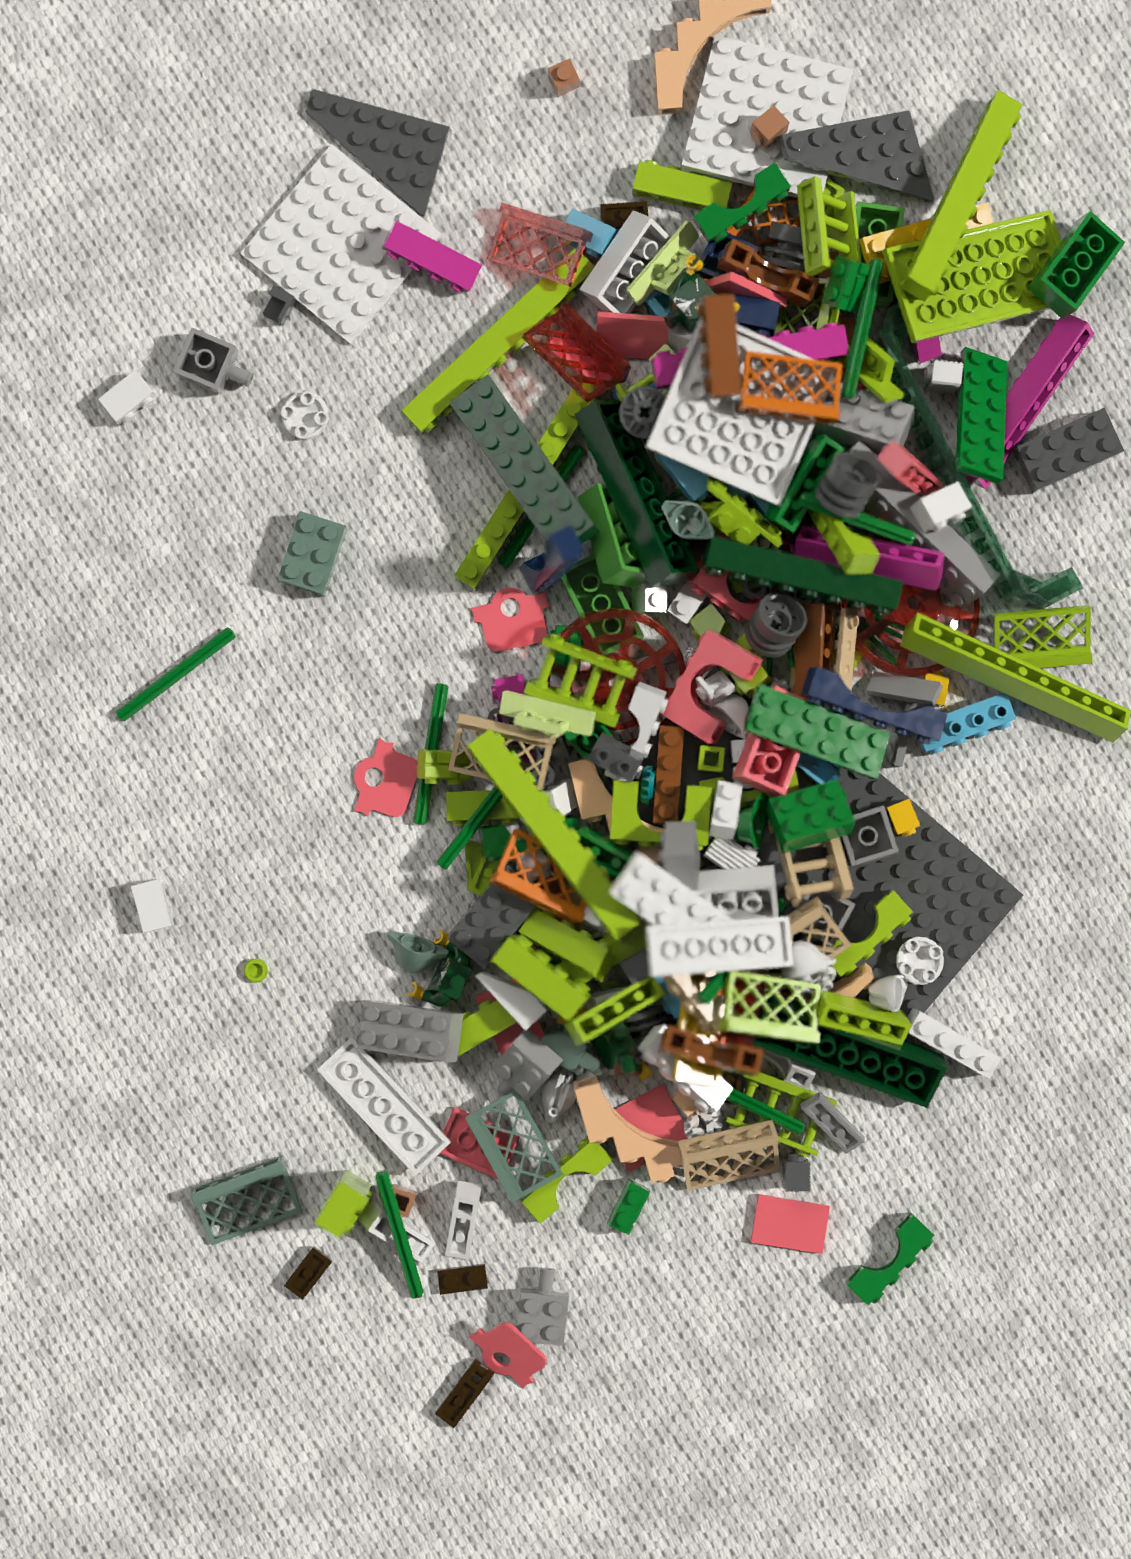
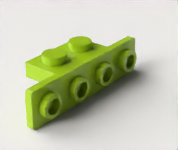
(876, 372)
(738, 519)

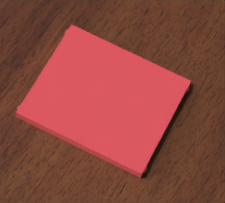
(653, 1114)

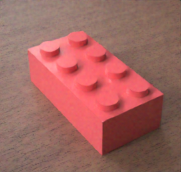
(766, 764)

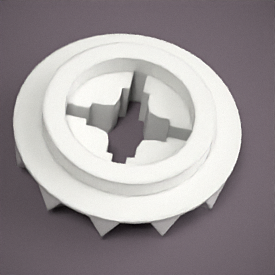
(710, 1118)

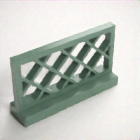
(495, 1156)
(236, 1182)

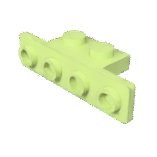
(665, 266)
(545, 715)

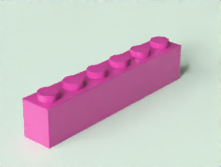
(896, 561)

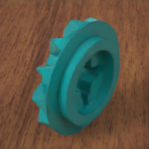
(648, 784)

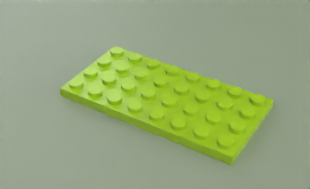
(984, 278)

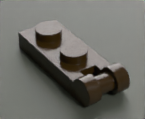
(464, 1394)

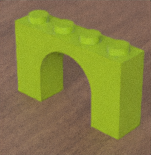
(628, 826)

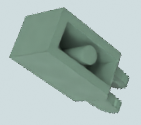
(575, 1058)

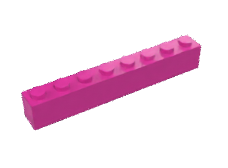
(817, 344)
(1040, 381)

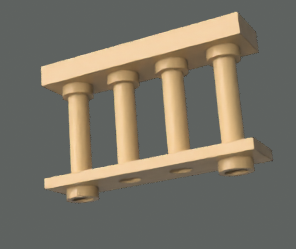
(844, 645)
(834, 860)

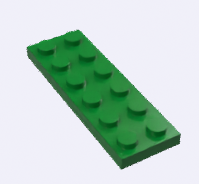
(981, 416)
(816, 732)

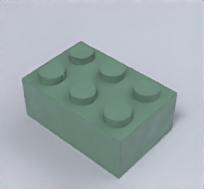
(312, 553)

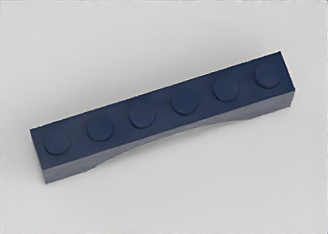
(547, 568)
(829, 688)

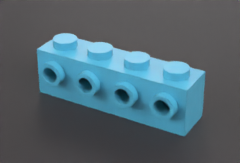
(974, 721)

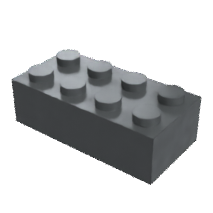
(1068, 450)
(490, 922)

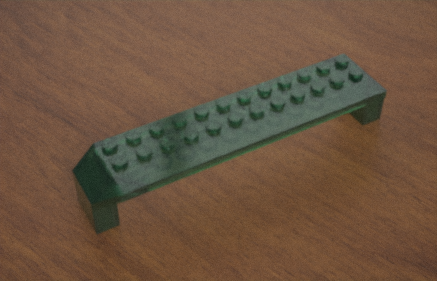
(1011, 585)

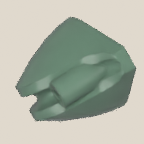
(688, 520)
(415, 952)

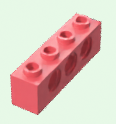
(909, 470)

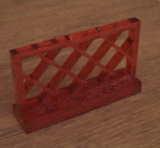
(549, 227)
(589, 343)

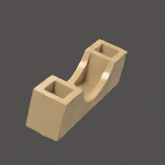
(706, 1015)

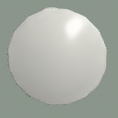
(305, 415)
(920, 960)
(823, 976)

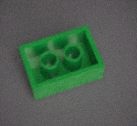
(810, 816)

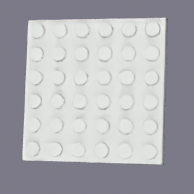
(741, 86)
(330, 242)
(730, 445)

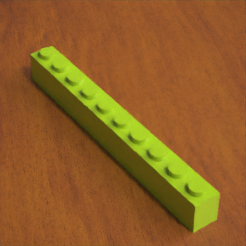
(961, 196)
(493, 347)
(509, 510)
(1015, 677)
(552, 834)
(495, 1018)

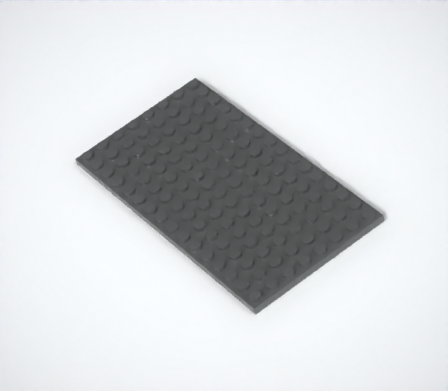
(944, 883)

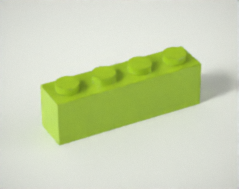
(679, 187)
(463, 804)
(568, 945)
(614, 1010)
(862, 1018)

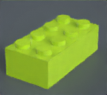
(542, 977)
(344, 1205)

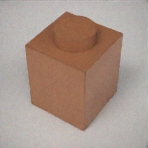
(563, 77)
(769, 127)
(405, 1199)

